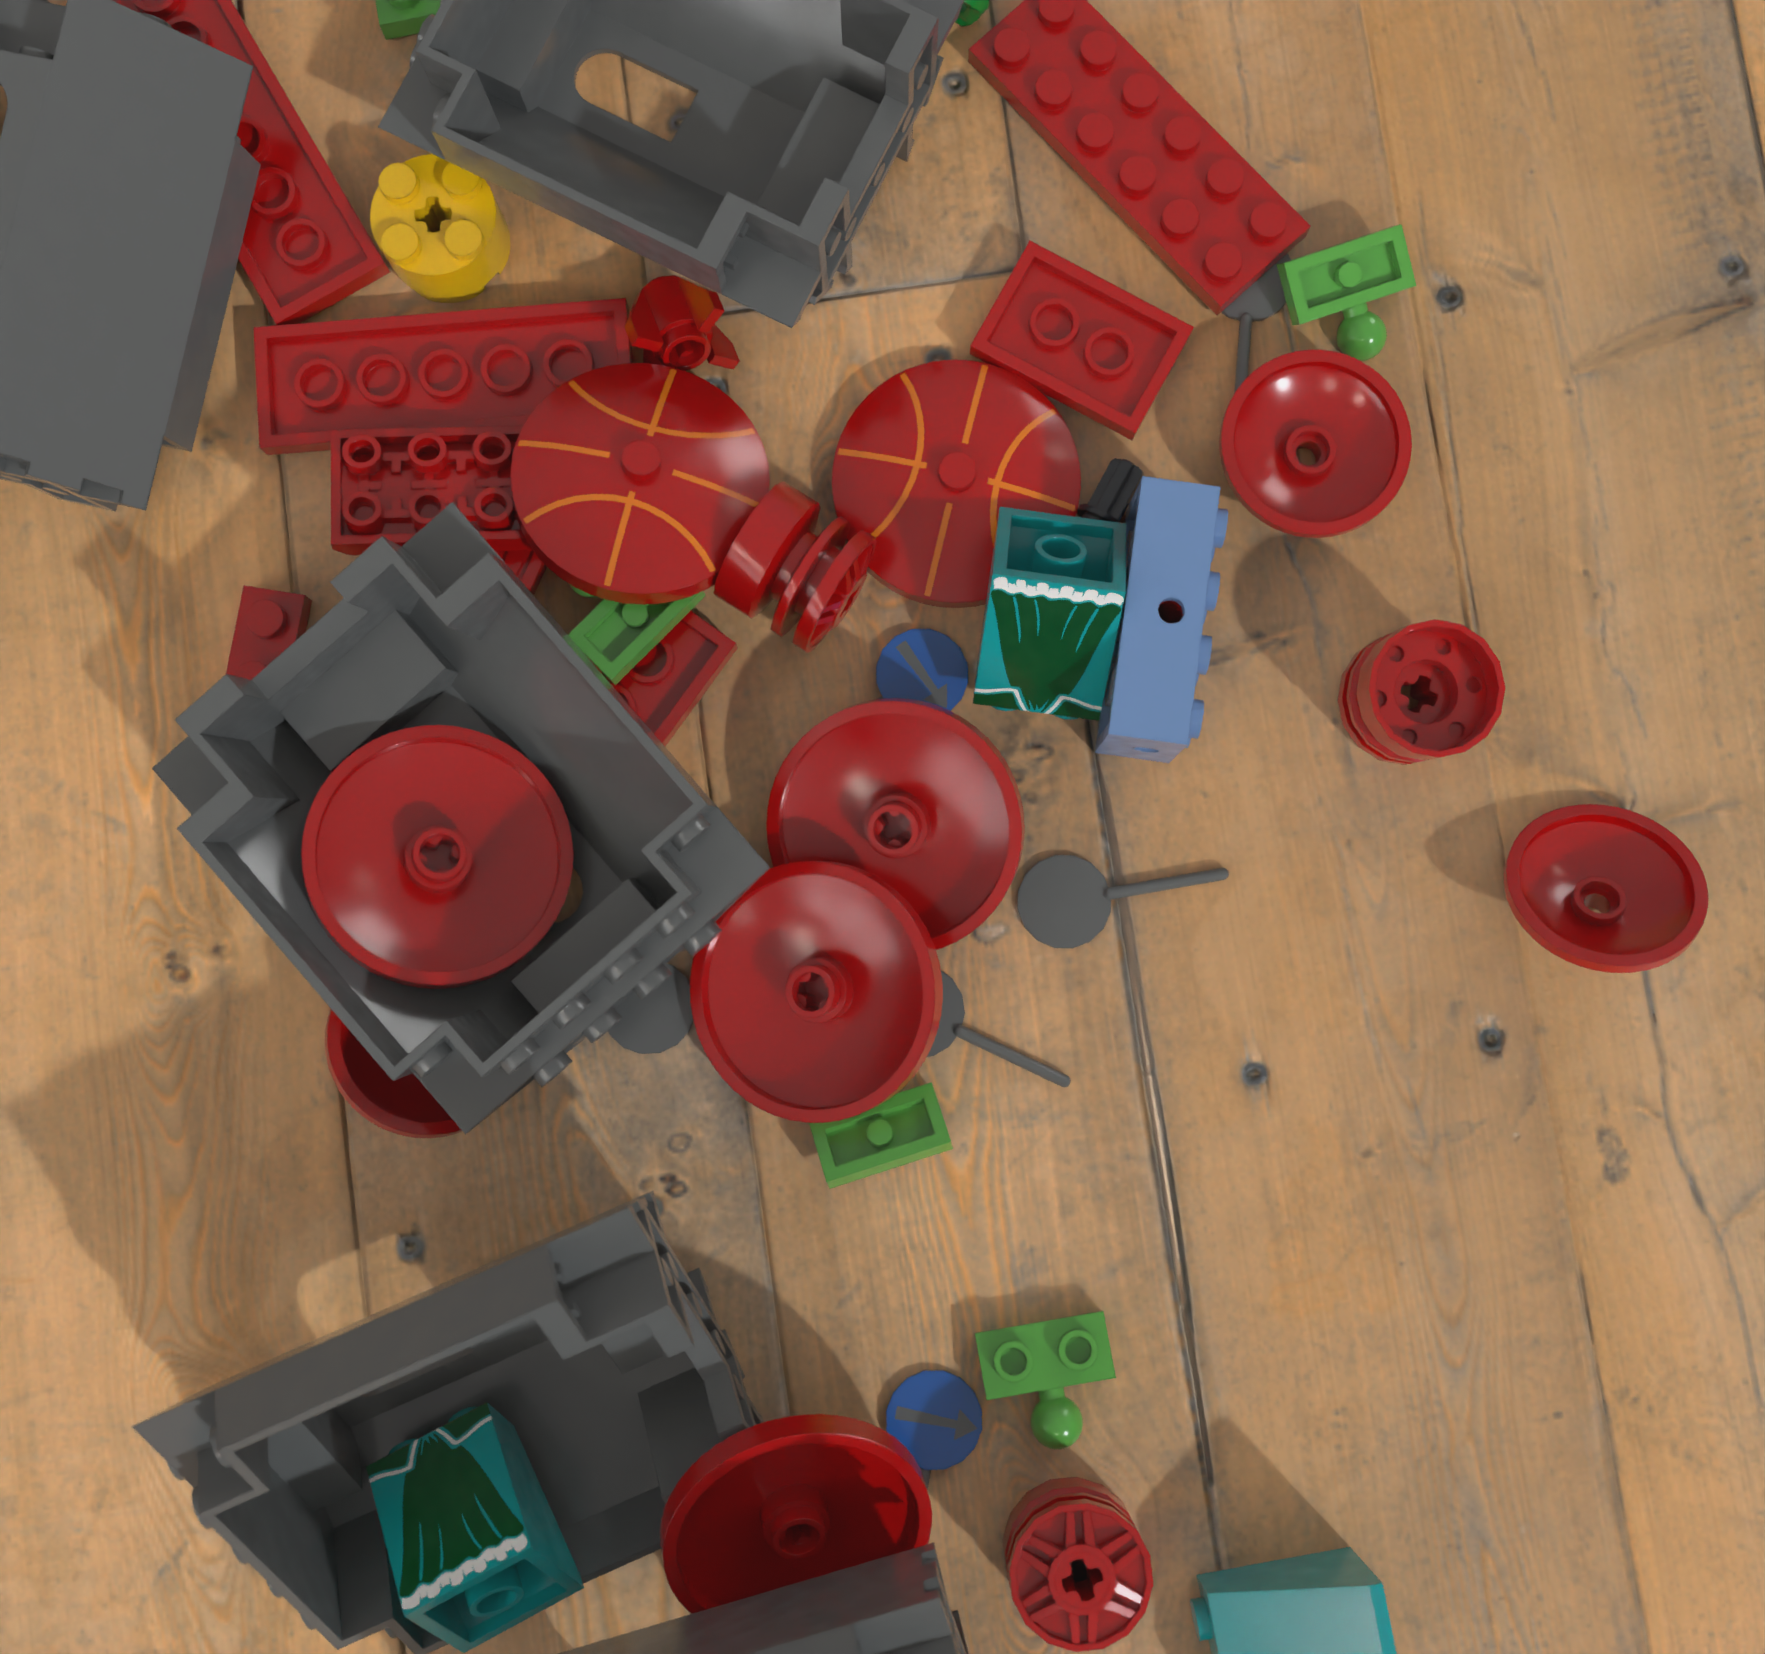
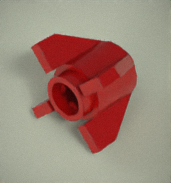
(677, 325)

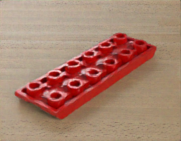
(404, 477)

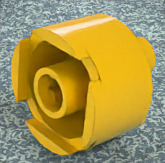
(439, 228)

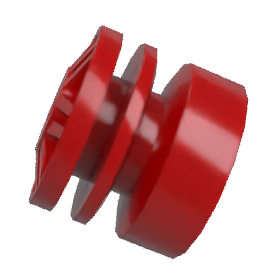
(787, 563)
(1450, 676)
(1066, 1523)

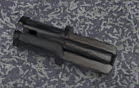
(1113, 492)

